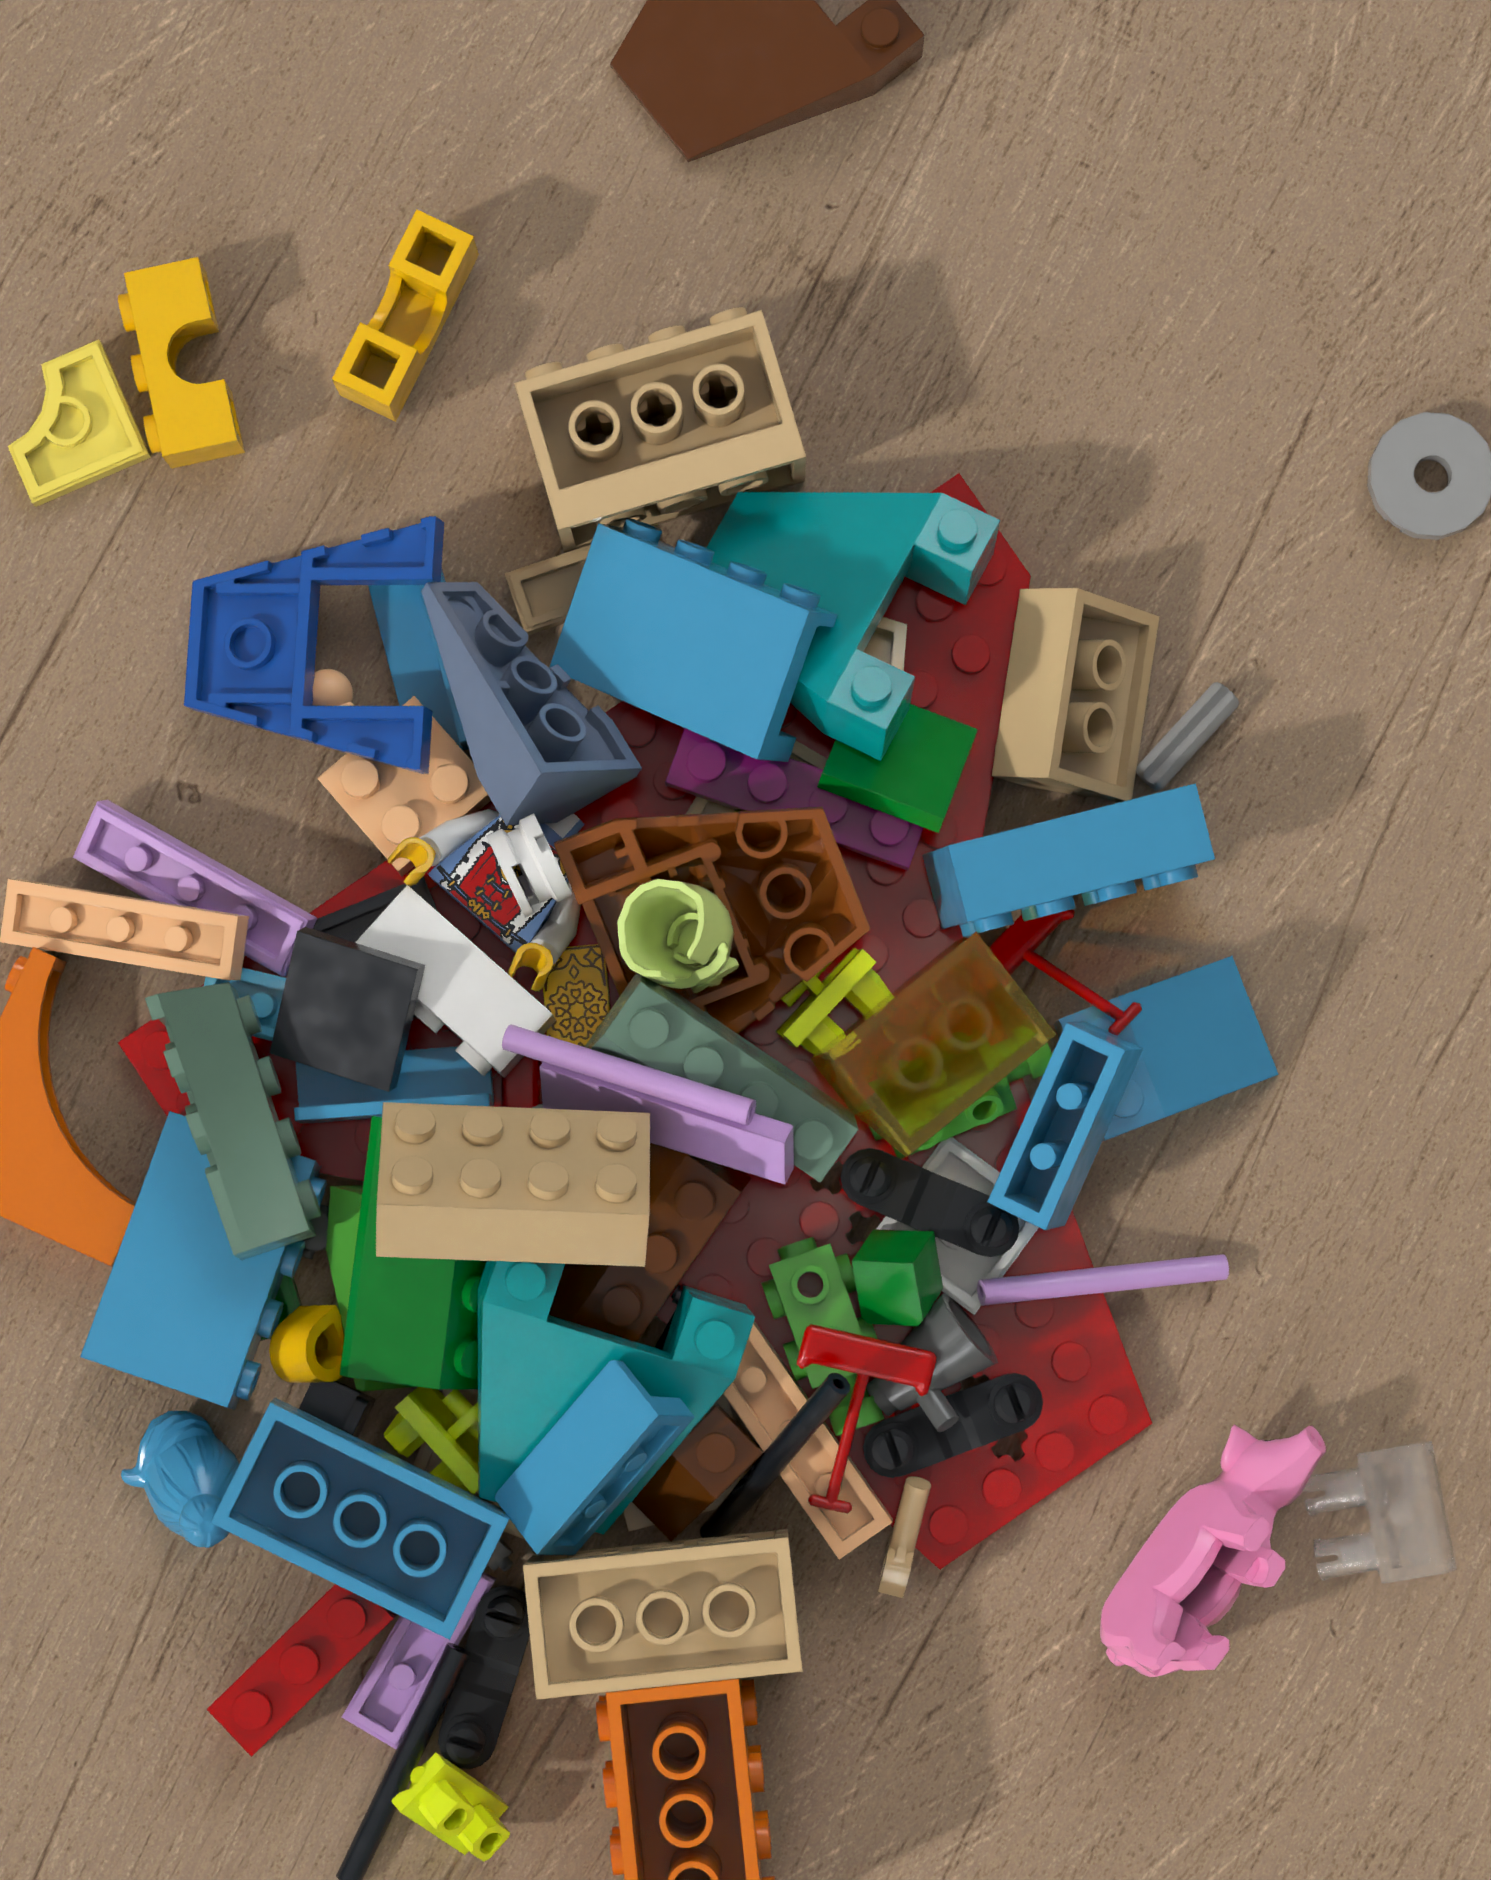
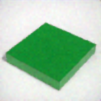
(914, 775)

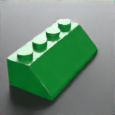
(408, 1315)

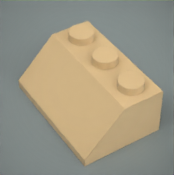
(1075, 694)

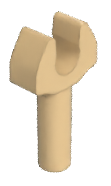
(904, 1536)

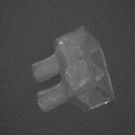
(1405, 1513)

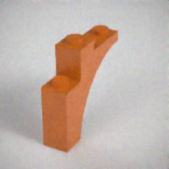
(42, 1169)

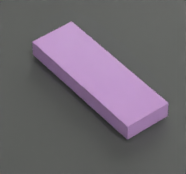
(402, 1672)

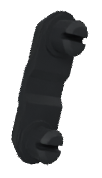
(928, 1202)
(985, 1415)
(488, 1679)

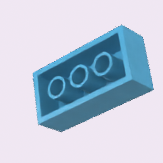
(1068, 856)
(361, 1518)

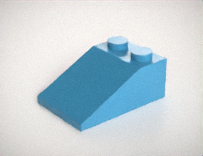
(1195, 1041)

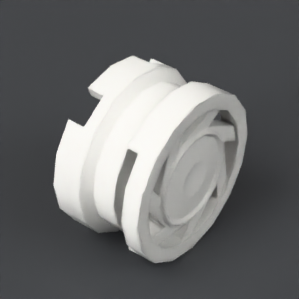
(541, 873)

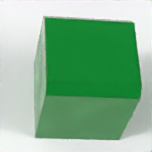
(897, 1276)

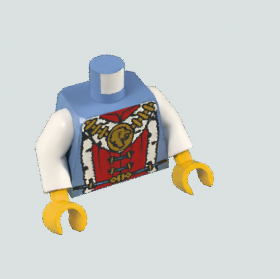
(476, 881)

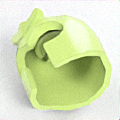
(676, 935)

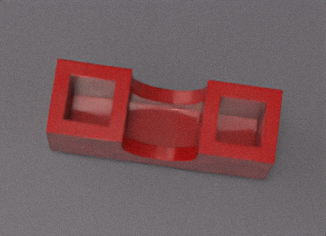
(298, 1666)

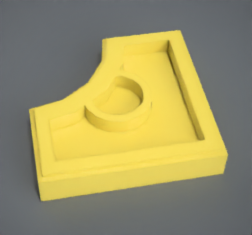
(82, 428)

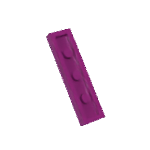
(749, 784)

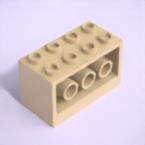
(671, 468)
(662, 1614)

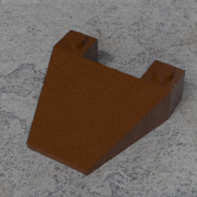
(755, 66)

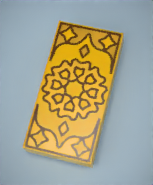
(577, 994)

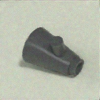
(959, 1353)

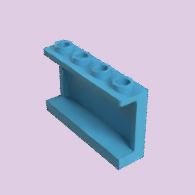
(689, 637)
(177, 1295)

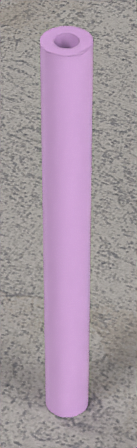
(629, 1074)
(1102, 1279)

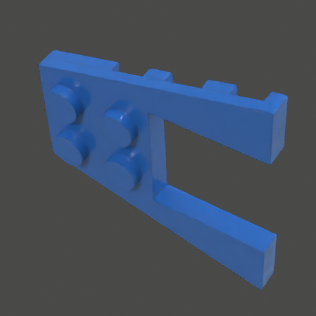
(258, 643)

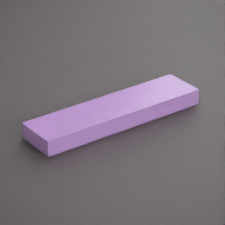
(175, 873)
(758, 1149)

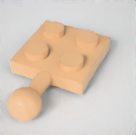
(393, 801)

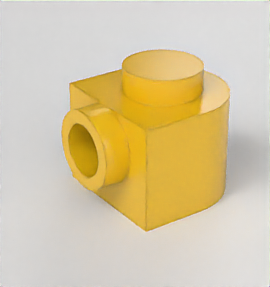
(308, 1345)

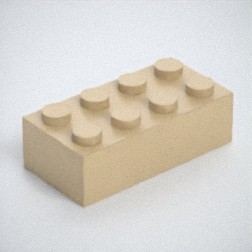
(513, 1184)

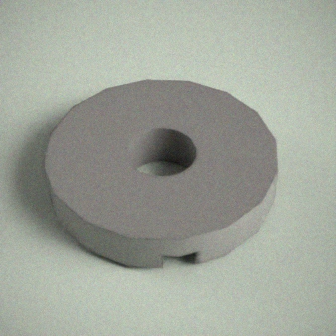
(1438, 439)

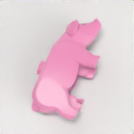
(1203, 1554)

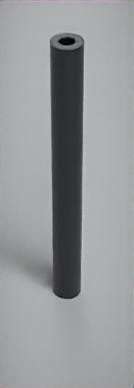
(777, 1456)
(403, 1762)

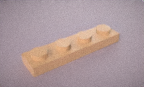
(124, 929)
(766, 1402)

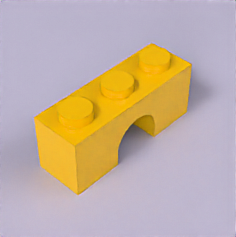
(420, 294)
(167, 310)

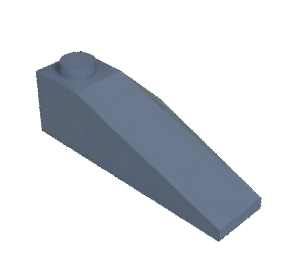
(522, 725)

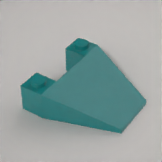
(855, 557)
(541, 1364)

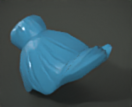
(184, 1475)

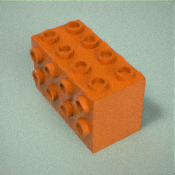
(685, 1782)

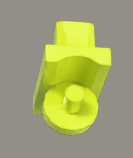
(849, 980)
(446, 1426)
(454, 1808)

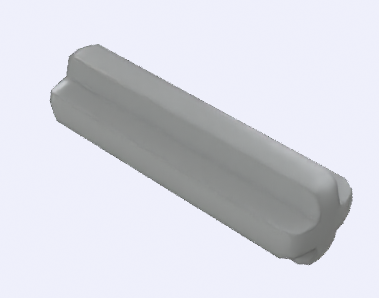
(1187, 736)

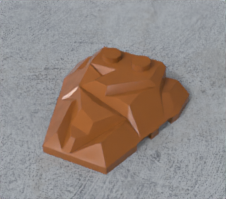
(768, 867)

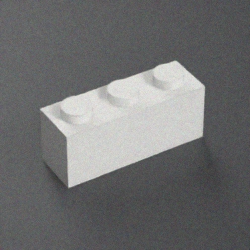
(458, 982)

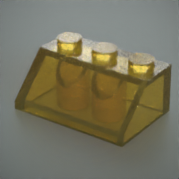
(934, 1045)

